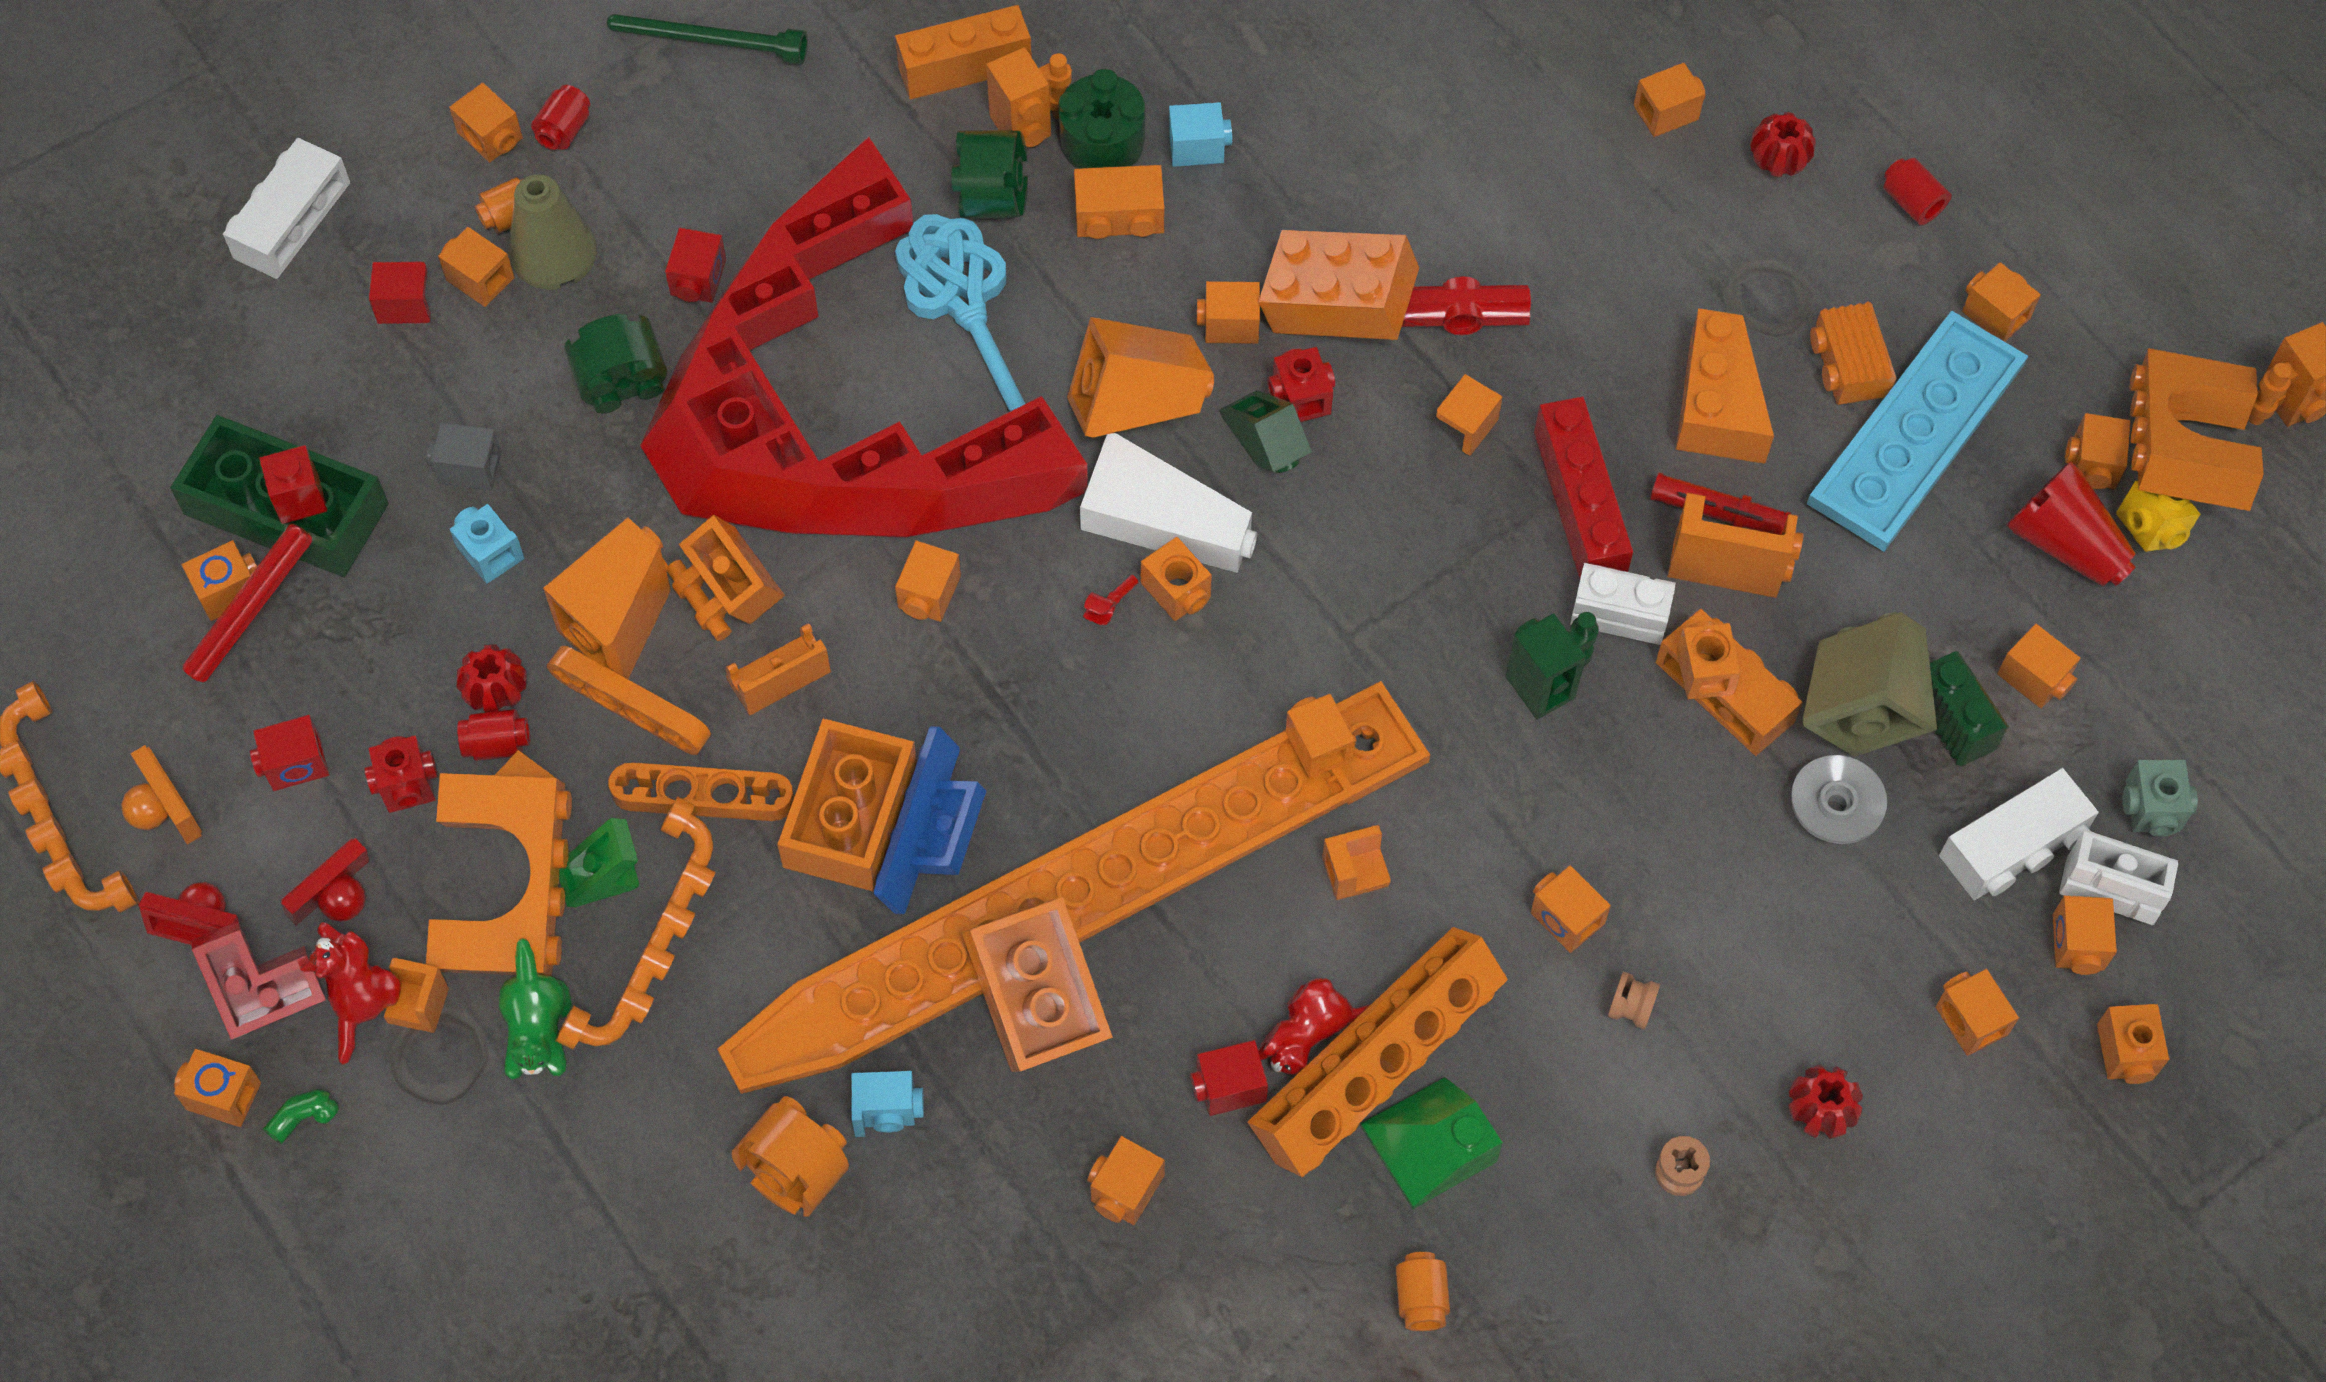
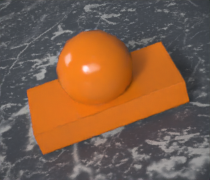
(150, 804)

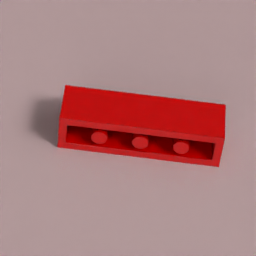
(1582, 485)

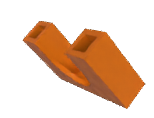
(2178, 460)
(535, 814)

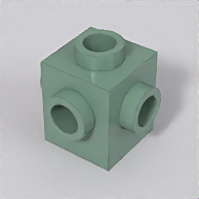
(2159, 797)

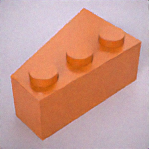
(1723, 393)

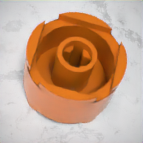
(792, 1157)

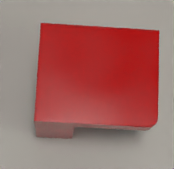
(399, 292)

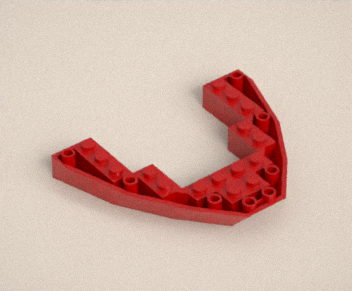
(737, 453)

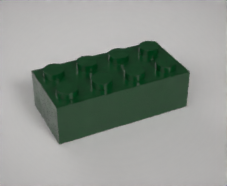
(229, 491)

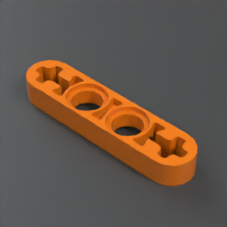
(629, 700)
(703, 783)

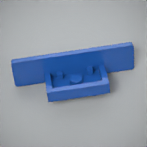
(931, 825)

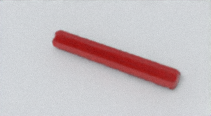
(247, 603)

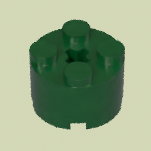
(1102, 121)
(990, 174)
(616, 362)

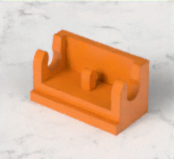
(779, 672)

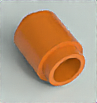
(497, 206)
(1423, 1291)

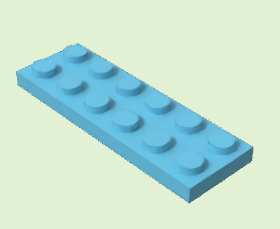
(1917, 431)

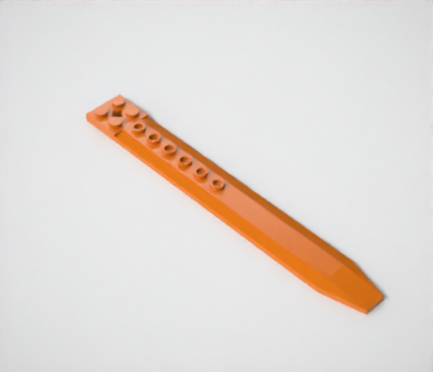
(1101, 877)

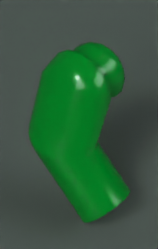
(299, 1107)

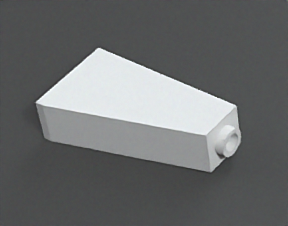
(1151, 503)

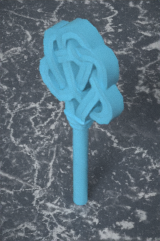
(943, 284)

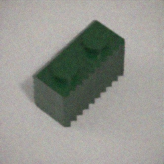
(1964, 711)

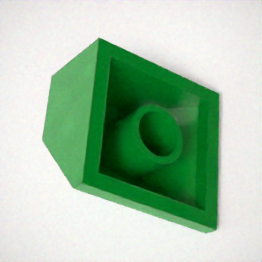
(1433, 1141)

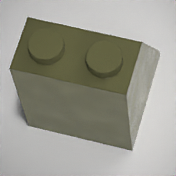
(1872, 686)

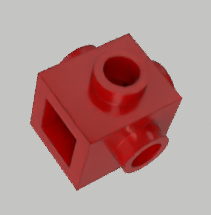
(1304, 381)
(401, 773)

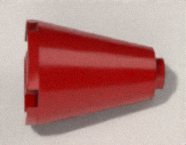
(2075, 528)

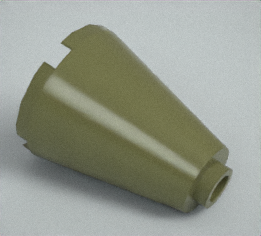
(548, 235)

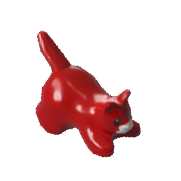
(353, 986)
(1314, 1015)

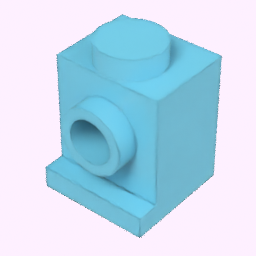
(486, 542)
(885, 1101)

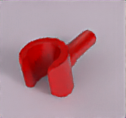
(1102, 609)

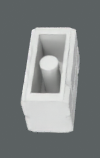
(1625, 602)
(2132, 876)

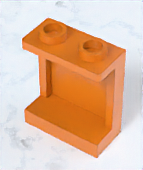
(1731, 554)

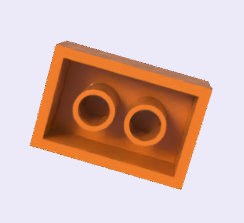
(1339, 284)
(847, 804)
(1037, 985)

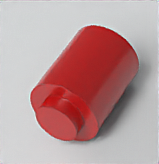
(1916, 190)

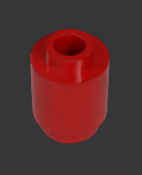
(561, 117)
(493, 735)

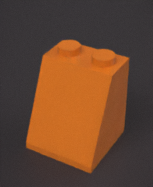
(1136, 377)
(612, 597)

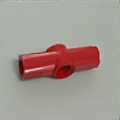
(1467, 306)

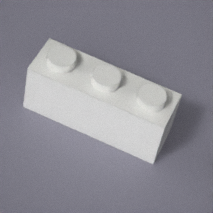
(286, 208)
(2018, 835)

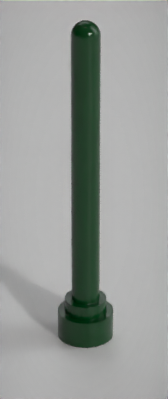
(787, 45)

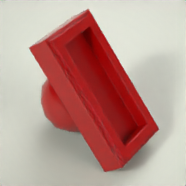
(331, 887)
(194, 914)

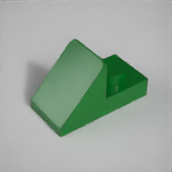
(600, 865)

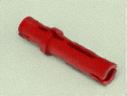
(1667, 491)

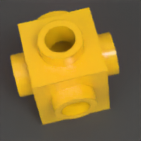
(2157, 519)

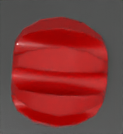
(1783, 144)
(491, 678)
(1834, 1115)

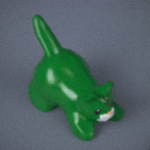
(532, 1008)

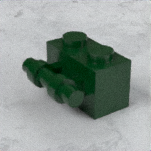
(1550, 661)

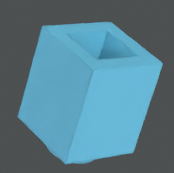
(1198, 134)

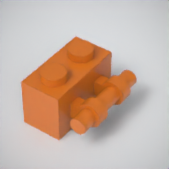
(1024, 94)
(2295, 380)
(730, 571)

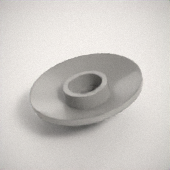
(1845, 782)

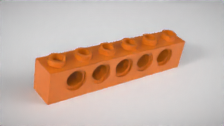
(1402, 1025)

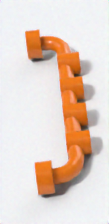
(47, 832)
(654, 959)

